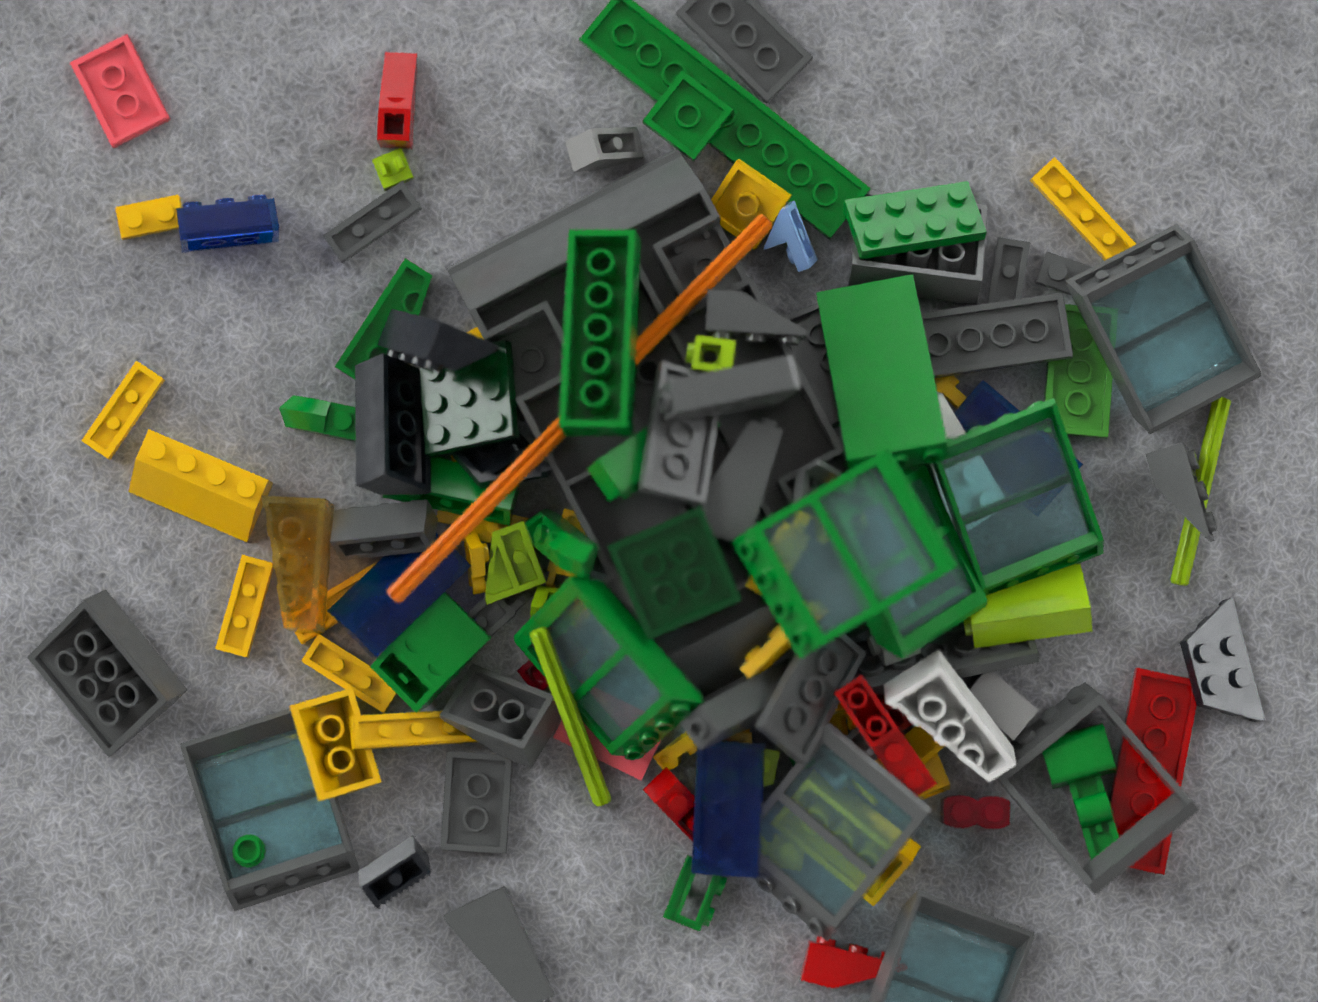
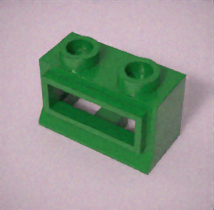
(680, 894)

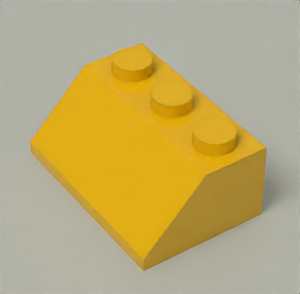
(326, 744)

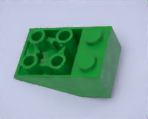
(431, 652)

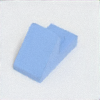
(791, 230)

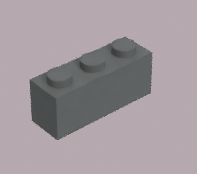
(383, 529)

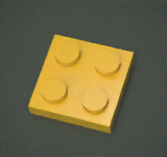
(745, 196)

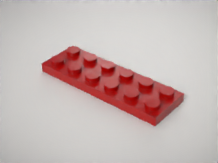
(1162, 718)

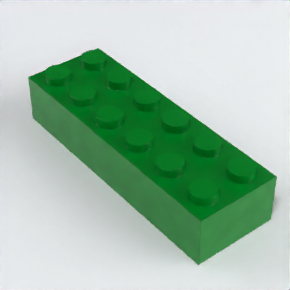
(600, 332)

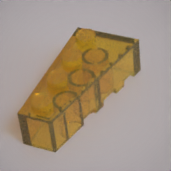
(301, 558)

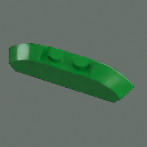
(320, 417)
(562, 542)

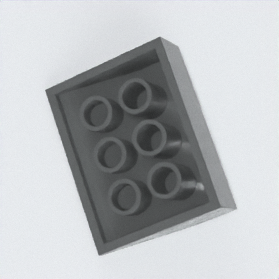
(939, 272)
(106, 672)

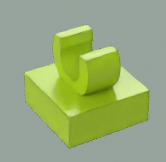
(392, 168)

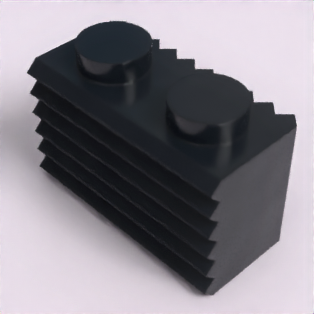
(394, 871)

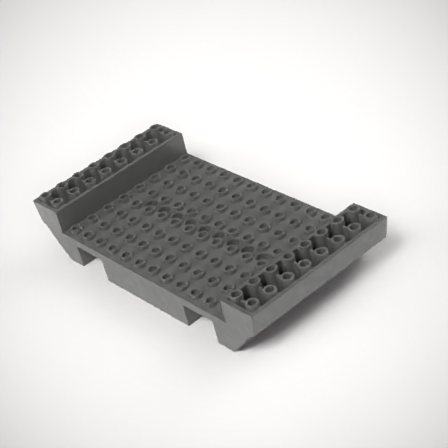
(519, 297)

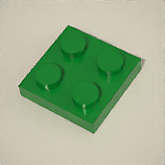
(687, 116)

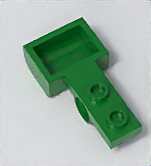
(1080, 761)

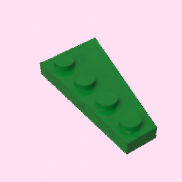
(403, 293)

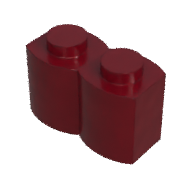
(984, 811)

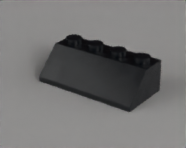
(431, 342)
(390, 428)

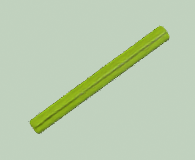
(1207, 462)
(570, 716)

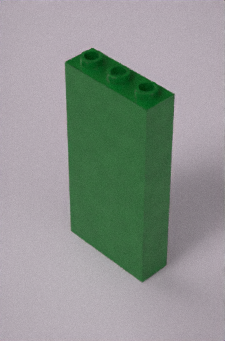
(882, 372)

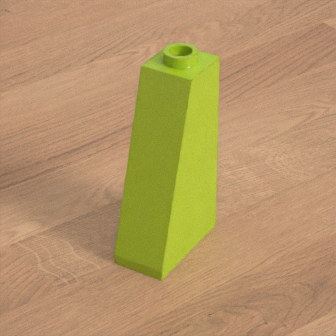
(1034, 610)

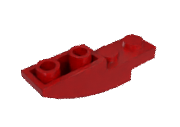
(884, 735)

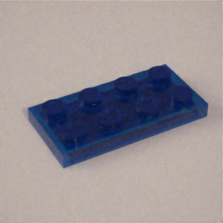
(728, 809)

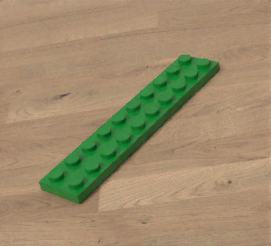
(652, 59)

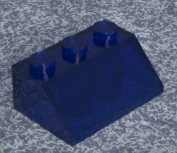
(227, 223)

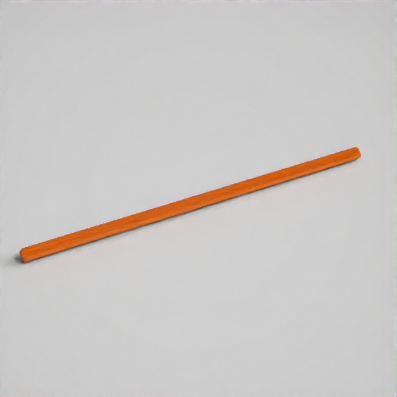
(553, 434)

